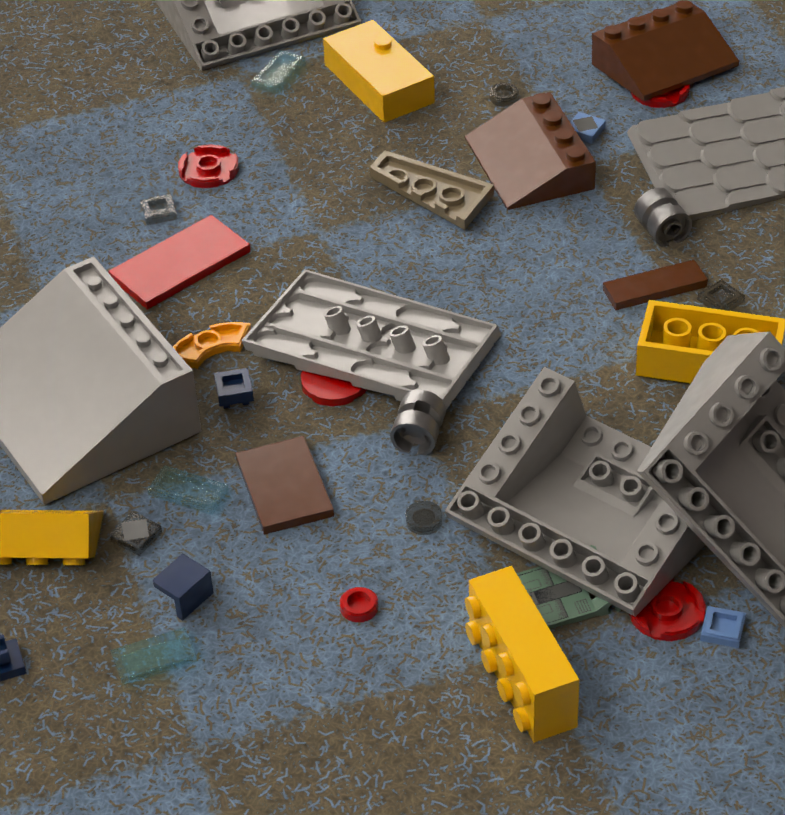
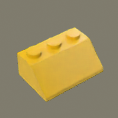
(49, 535)

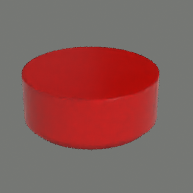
(359, 604)

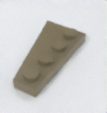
(432, 187)

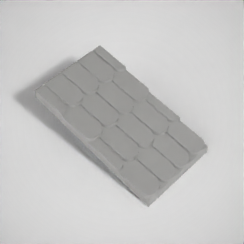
(717, 153)
(371, 338)

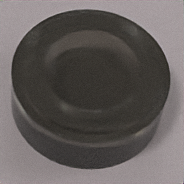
(503, 94)
(423, 517)

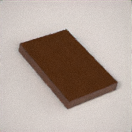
(284, 485)

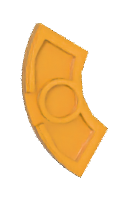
(218, 339)

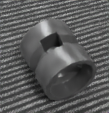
(662, 216)
(418, 421)

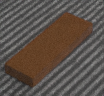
(655, 284)

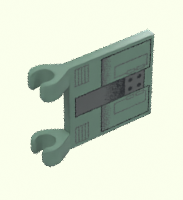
(561, 600)

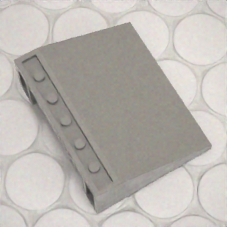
(237, 29)
(88, 384)
(726, 462)
(573, 483)

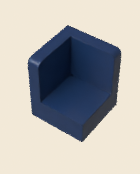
(186, 584)

